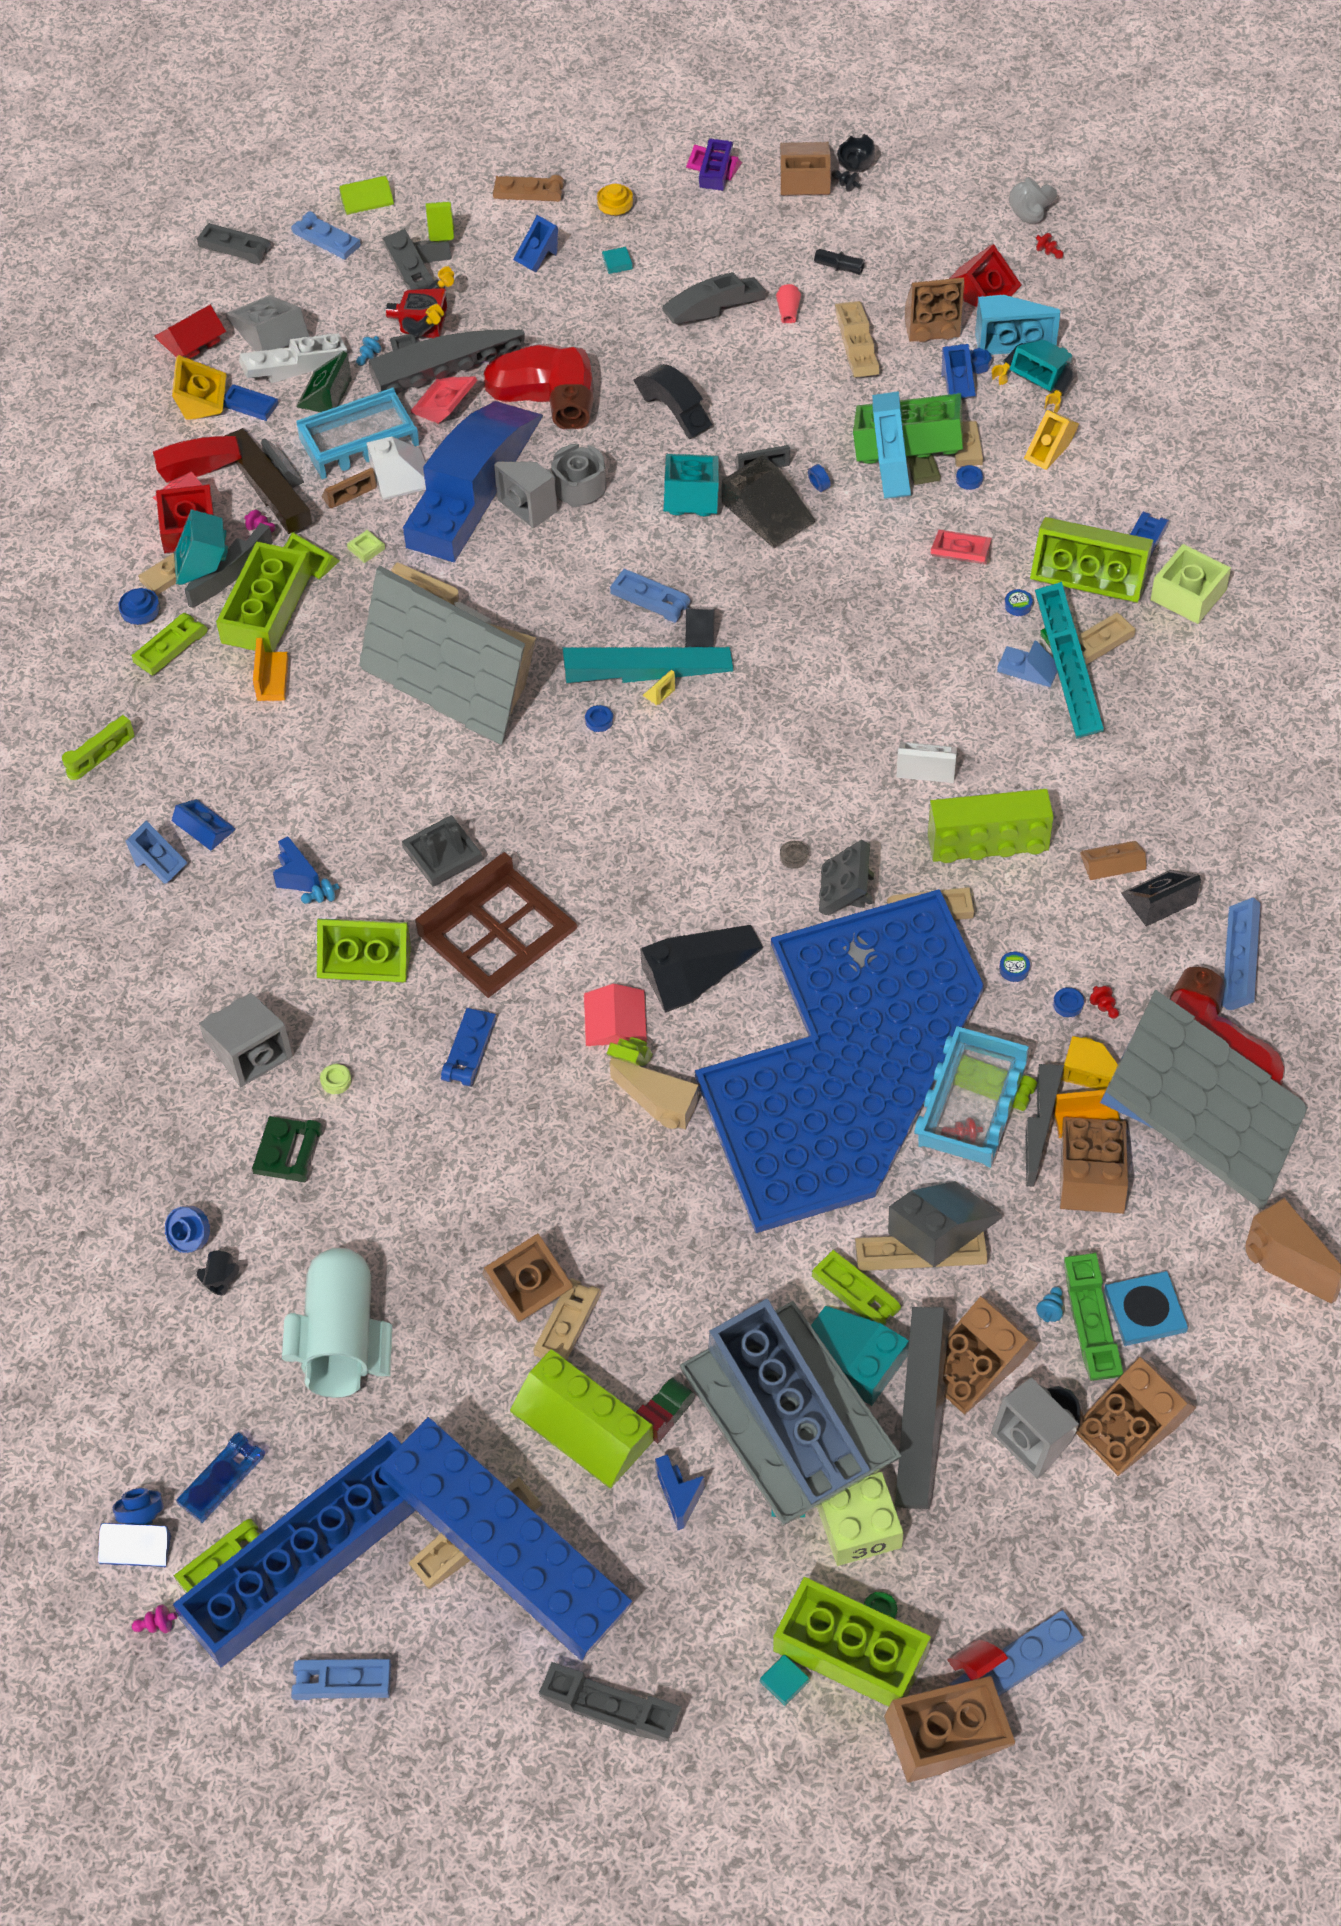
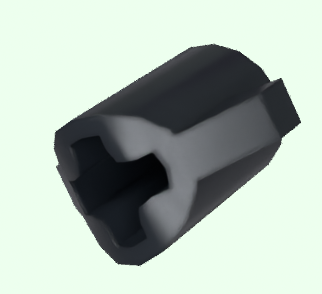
(218, 1272)

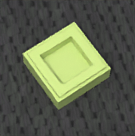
(366, 546)

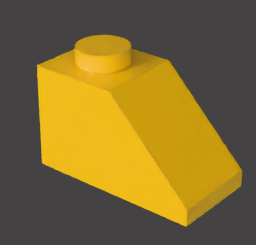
(1051, 439)
(1088, 1064)

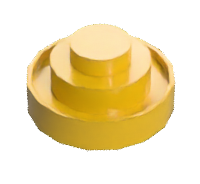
(615, 199)

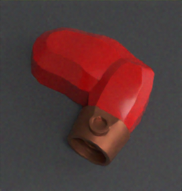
(545, 375)
(1201, 994)

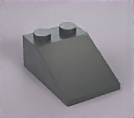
(939, 1220)

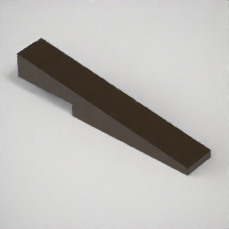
(271, 485)

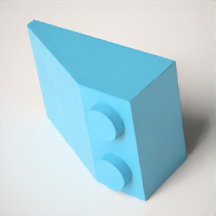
(1008, 321)

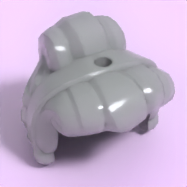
(1030, 200)

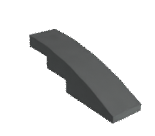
(228, 570)

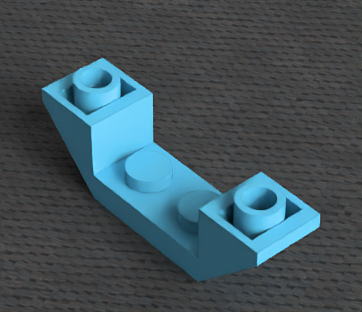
(891, 445)

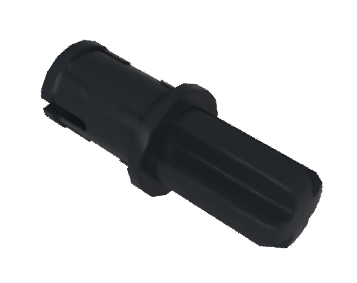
(839, 261)

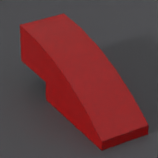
(196, 456)

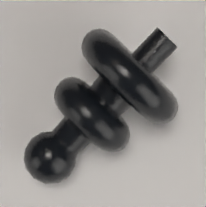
(845, 179)

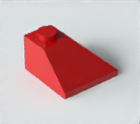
(986, 276)

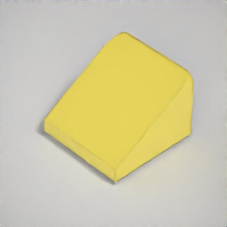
(661, 688)

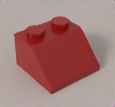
(192, 332)
(174, 510)

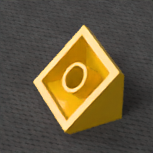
(198, 388)

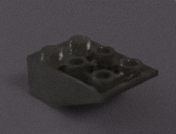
(765, 501)

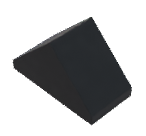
(699, 626)

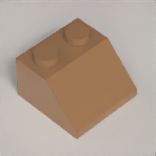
(527, 1278)

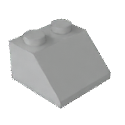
(526, 490)
(1034, 1427)

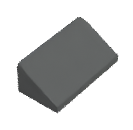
(433, 250)
(777, 455)
(281, 463)

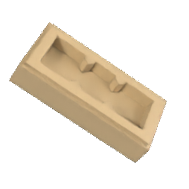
(971, 452)
(160, 576)

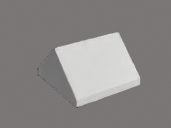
(926, 762)

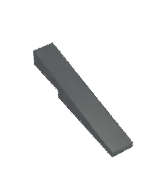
(922, 1406)

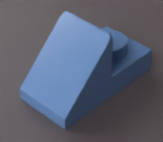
(1032, 666)
(155, 852)

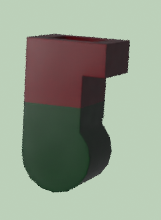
(666, 1407)

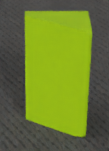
(366, 195)
(319, 560)

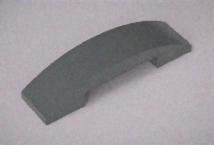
(609, 1706)

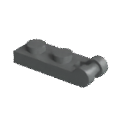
(233, 243)
(407, 260)

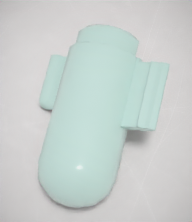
(335, 1334)

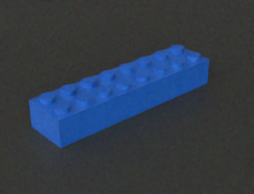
(505, 1538)
(294, 1556)

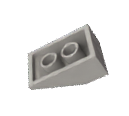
(268, 323)

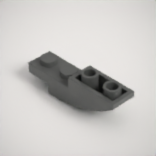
(707, 297)

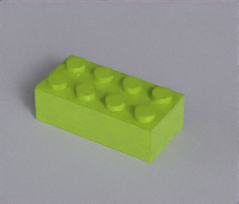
(1091, 559)
(264, 597)
(990, 825)
(851, 1643)

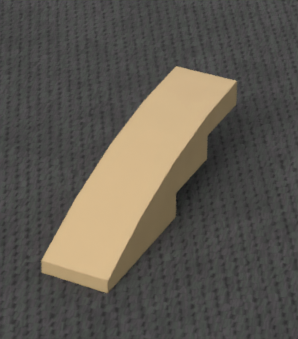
(857, 339)
(442, 1558)

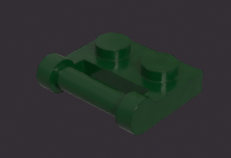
(278, 1145)

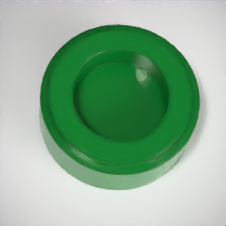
(883, 1603)

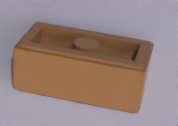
(350, 488)
(1114, 860)

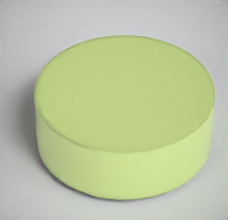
(335, 1079)

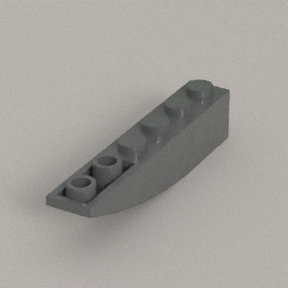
(440, 356)

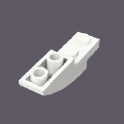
(300, 357)

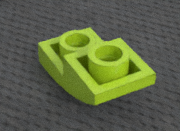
(631, 1051)

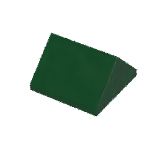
(327, 385)

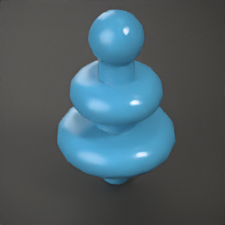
(367, 351)
(318, 893)
(1051, 1307)

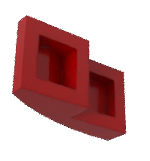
(977, 1658)

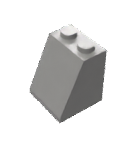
(247, 1038)

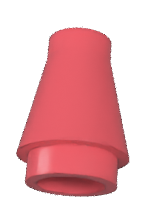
(788, 301)

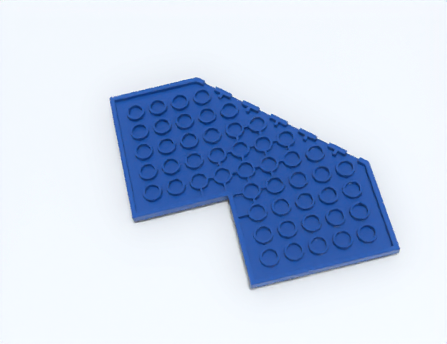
(830, 1111)

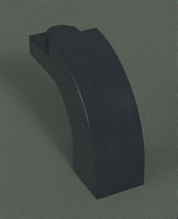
(678, 394)

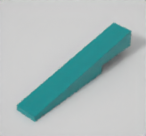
(1069, 660)
(643, 663)

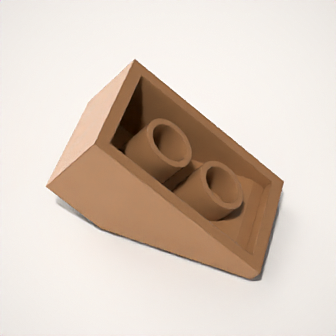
(1293, 1251)
(947, 1728)

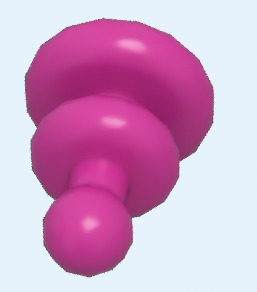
(254, 518)
(160, 1619)

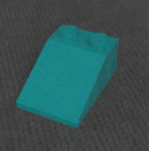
(691, 484)
(862, 1349)

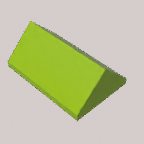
(363, 950)

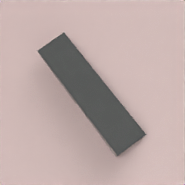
(1037, 1127)

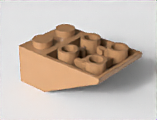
(805, 168)
(934, 309)
(1093, 1165)
(982, 1353)
(1134, 1416)

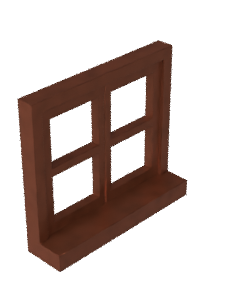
(467, 901)

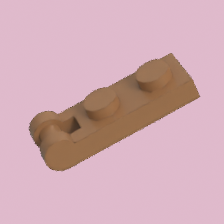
(528, 188)

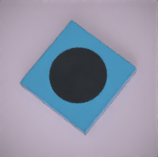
(1145, 1308)

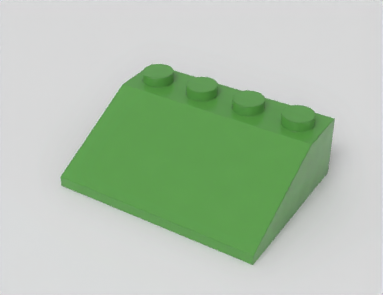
(927, 424)

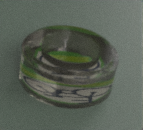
(794, 854)

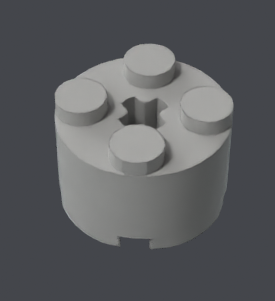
(579, 474)

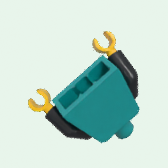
(1041, 364)

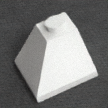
(396, 467)

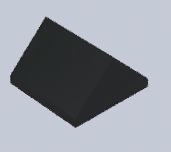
(1163, 895)

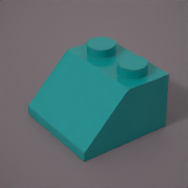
(199, 547)

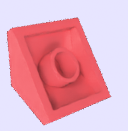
(443, 397)
(961, 547)
(614, 1014)

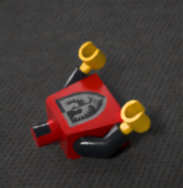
(423, 310)

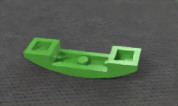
(1091, 1317)

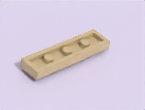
(889, 1253)

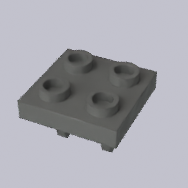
(442, 850)
(846, 879)

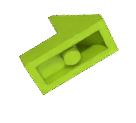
(440, 221)

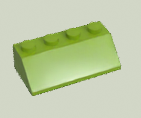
(582, 1419)

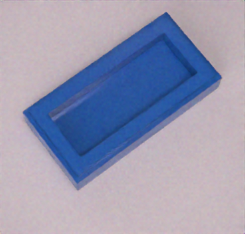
(250, 402)

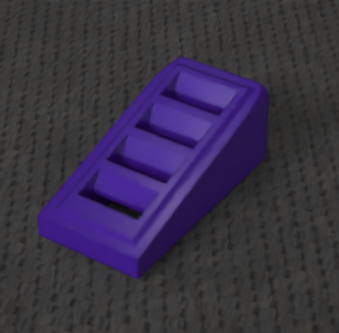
(710, 178)

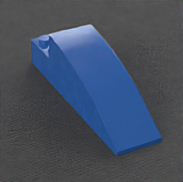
(463, 478)

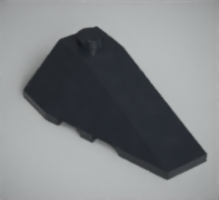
(692, 963)

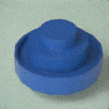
(139, 606)
(187, 1229)
(138, 1506)

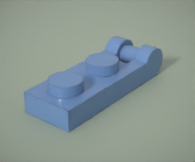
(326, 236)
(650, 595)
(342, 1679)

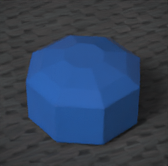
(980, 360)

